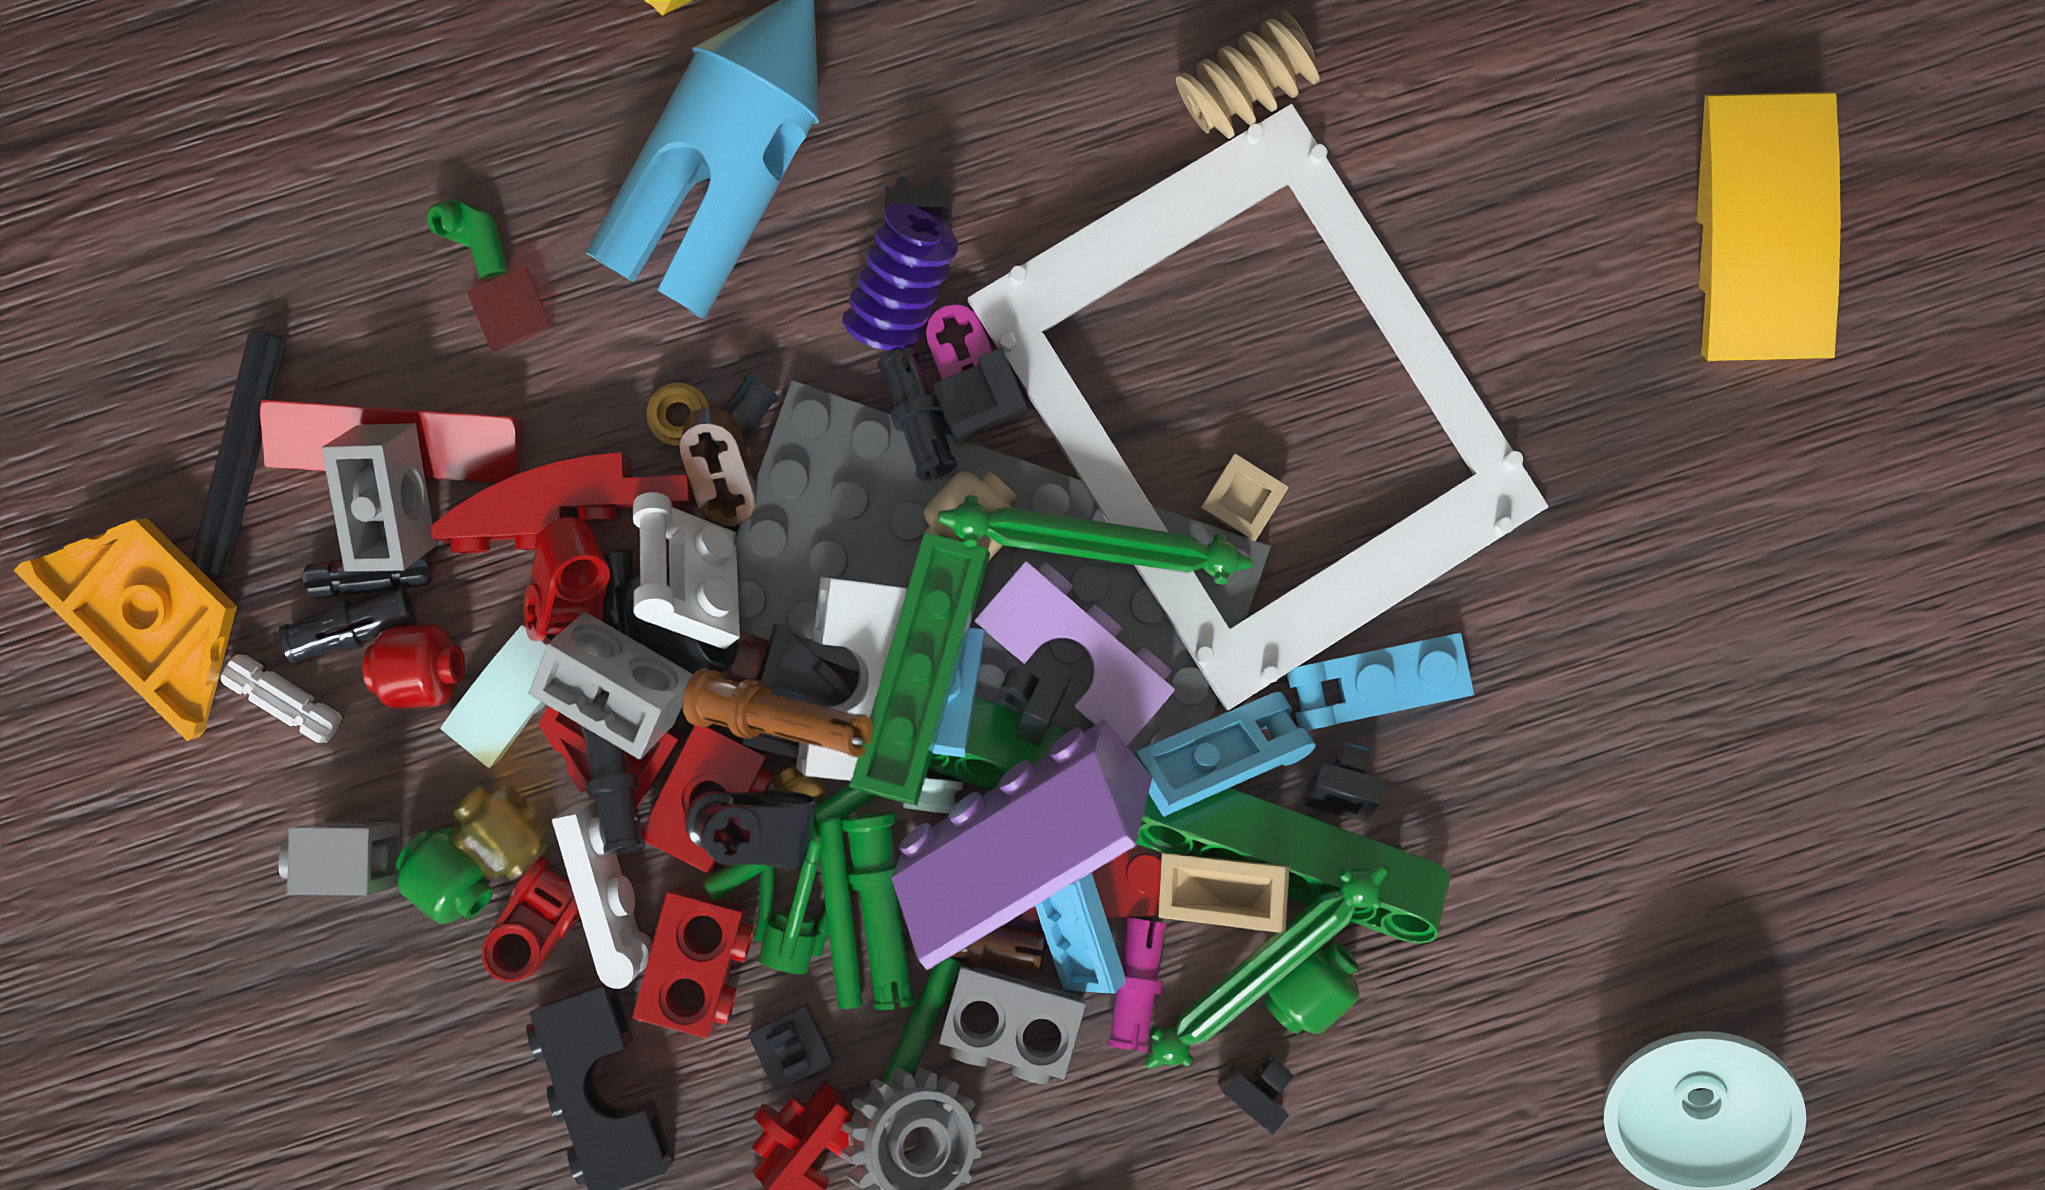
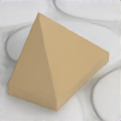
(1224, 892)

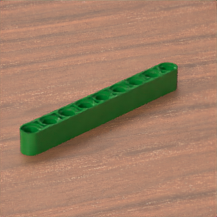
(1237, 829)

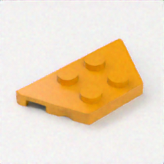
(143, 615)

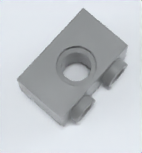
(379, 497)
(340, 858)

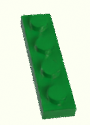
(921, 668)

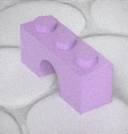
(1036, 610)

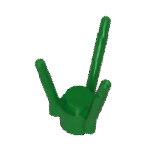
(789, 938)

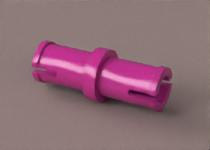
(1136, 997)

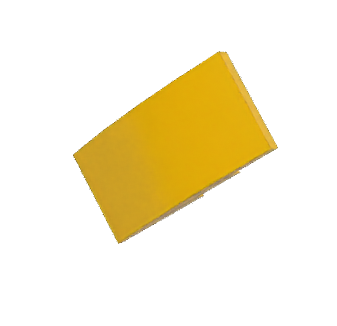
(1769, 225)

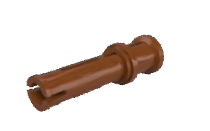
(753, 709)

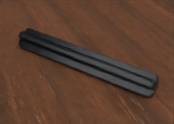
(237, 454)

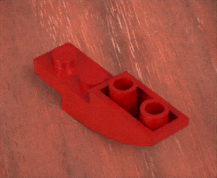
(533, 499)

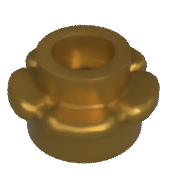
(794, 780)

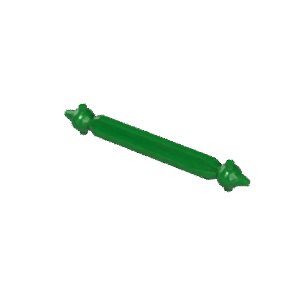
(1094, 539)
(1266, 966)

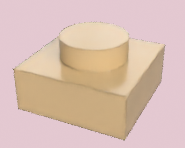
(1244, 498)

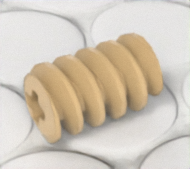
(1248, 75)

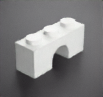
(864, 622)

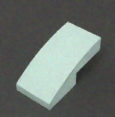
(498, 701)

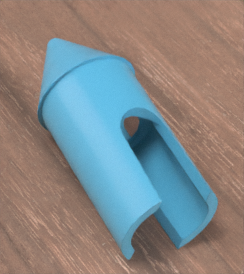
(728, 121)

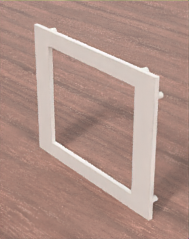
(1156, 226)

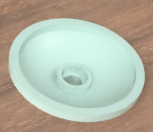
(1711, 1138)

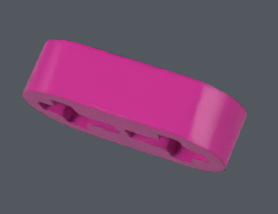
(944, 354)

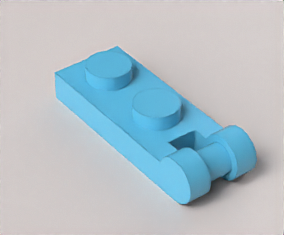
(1383, 681)
(1223, 752)

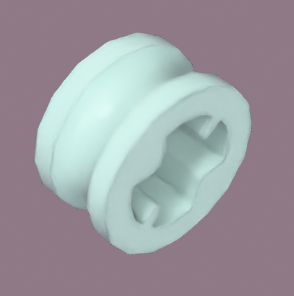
(937, 795)

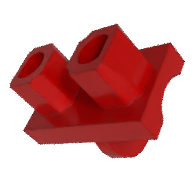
(796, 1139)

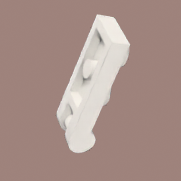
(602, 897)

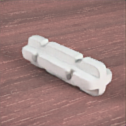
(281, 698)

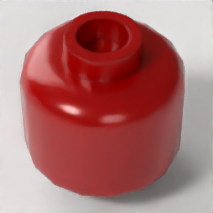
(413, 666)

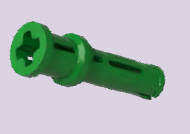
(872, 871)

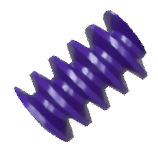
(900, 279)

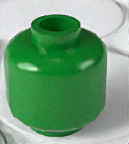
(441, 878)
(1315, 991)

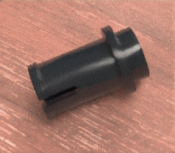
(747, 406)

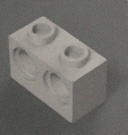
(610, 684)
(1017, 1005)

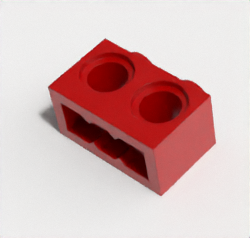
(678, 957)

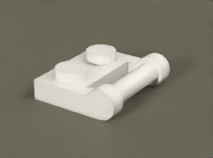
(701, 572)

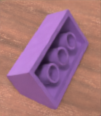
(1020, 841)

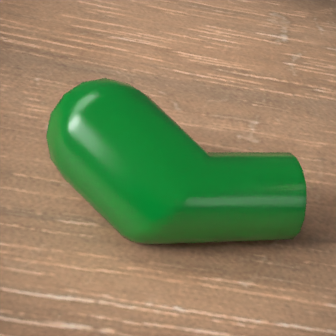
(473, 229)

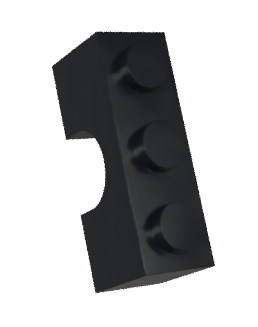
(609, 1143)

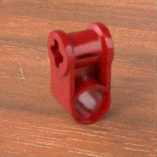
(565, 578)
(535, 918)

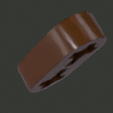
(706, 470)

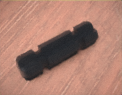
(327, 580)

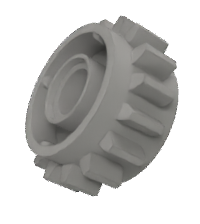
(891, 1113)

